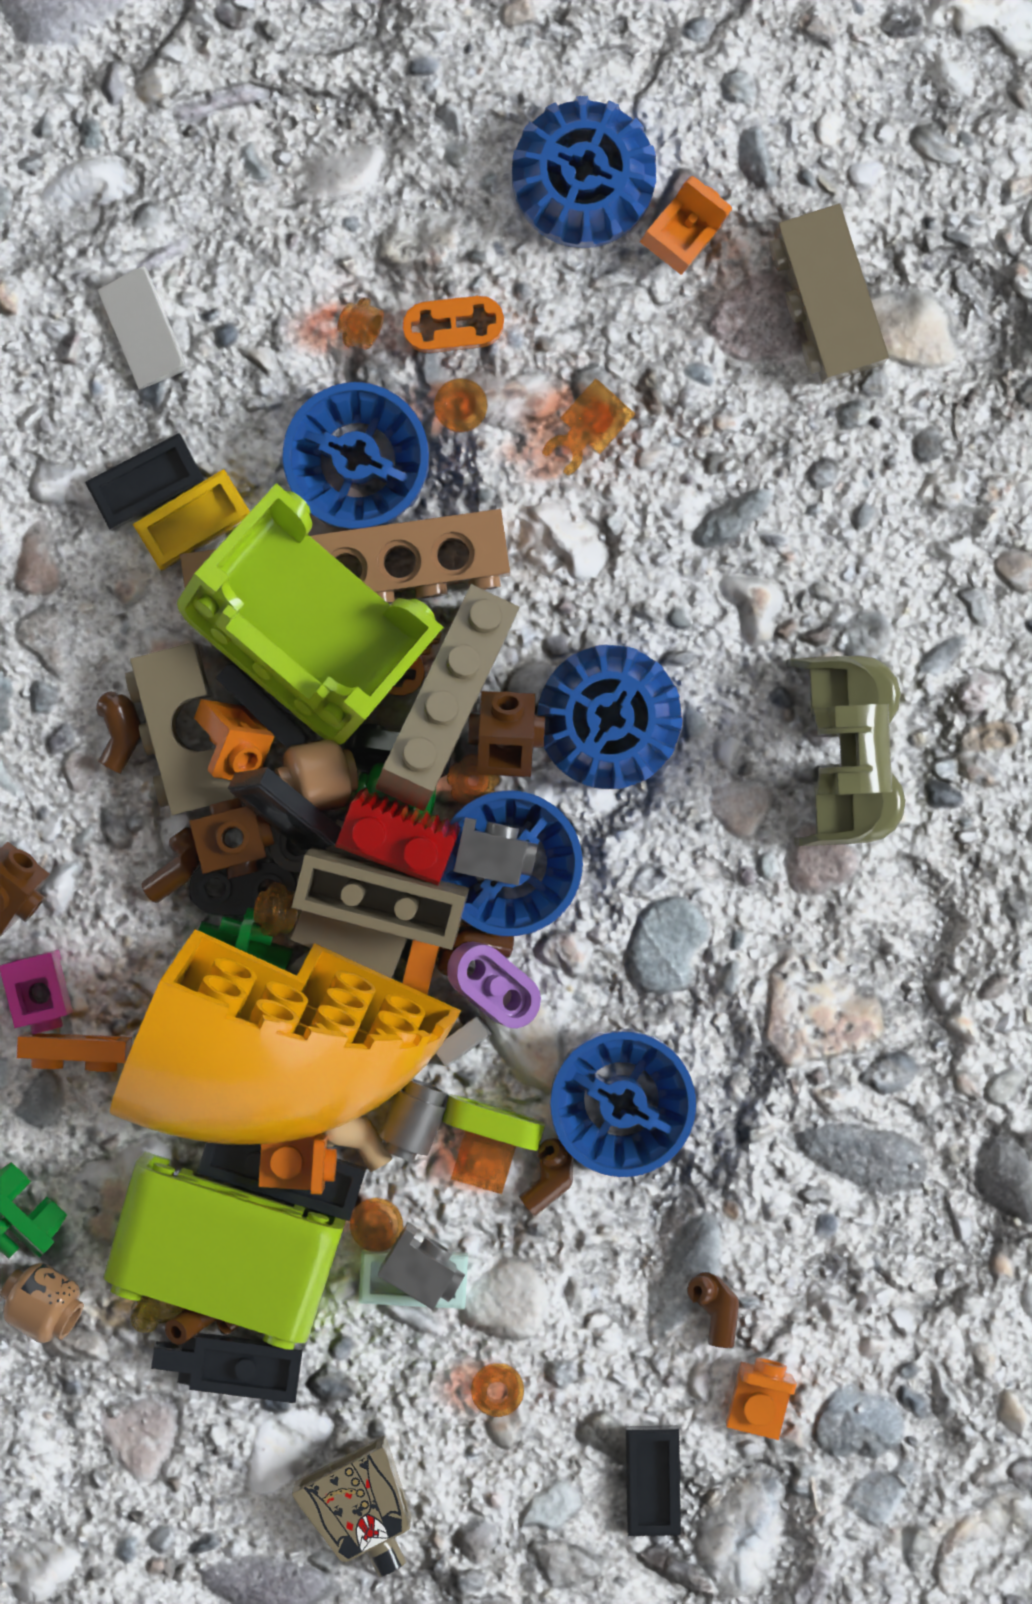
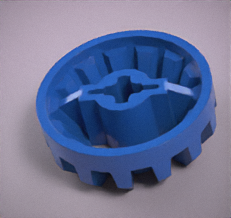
(626, 192)
(311, 436)
(583, 759)
(562, 875)
(664, 1127)

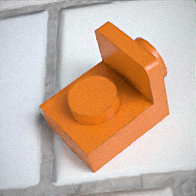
(238, 736)
(298, 1164)
(760, 1398)

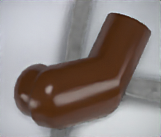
(175, 872)
(503, 944)
(555, 1176)
(720, 1304)
(190, 1323)

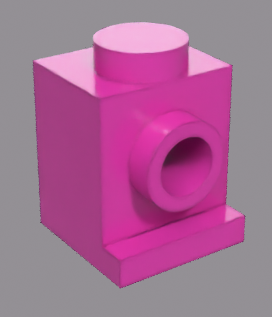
(18, 981)

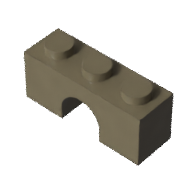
(164, 685)

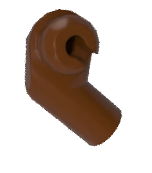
(123, 728)

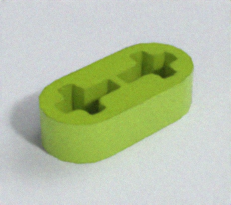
(493, 1122)

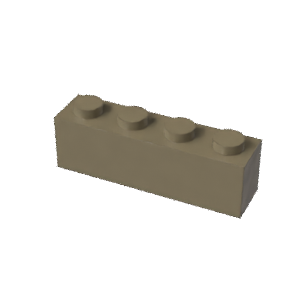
(447, 698)

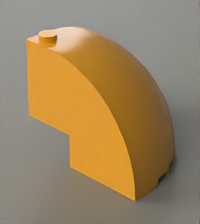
(270, 1054)

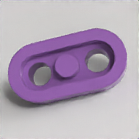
(491, 981)

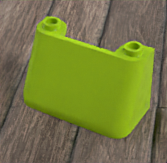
(303, 619)
(221, 1252)

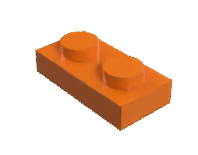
(51, 1049)

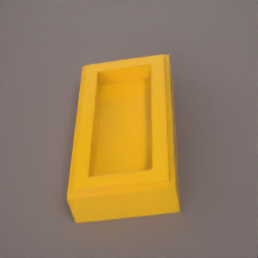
(192, 519)

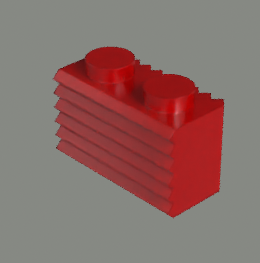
(398, 836)

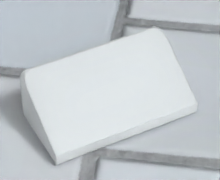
(142, 328)

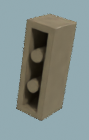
(828, 294)
(379, 898)

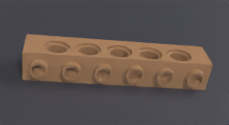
(478, 531)

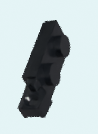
(232, 1366)

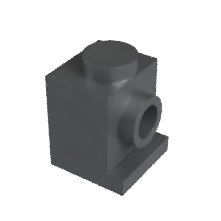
(494, 853)
(421, 1268)

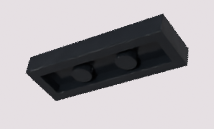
(241, 1167)

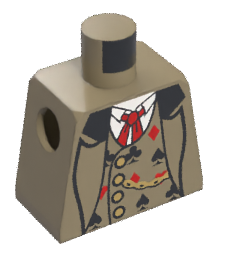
(359, 1506)

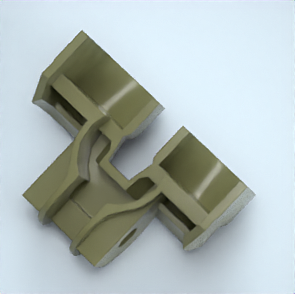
(856, 703)

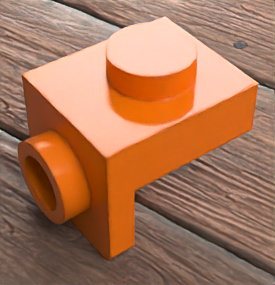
(686, 225)

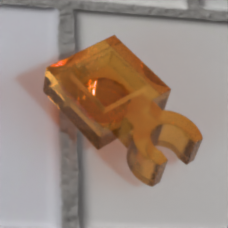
(593, 422)

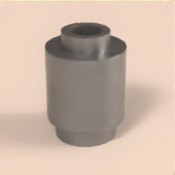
(413, 1120)

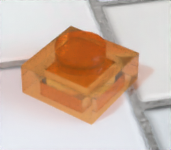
(483, 1162)

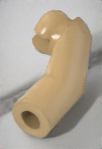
(364, 1137)

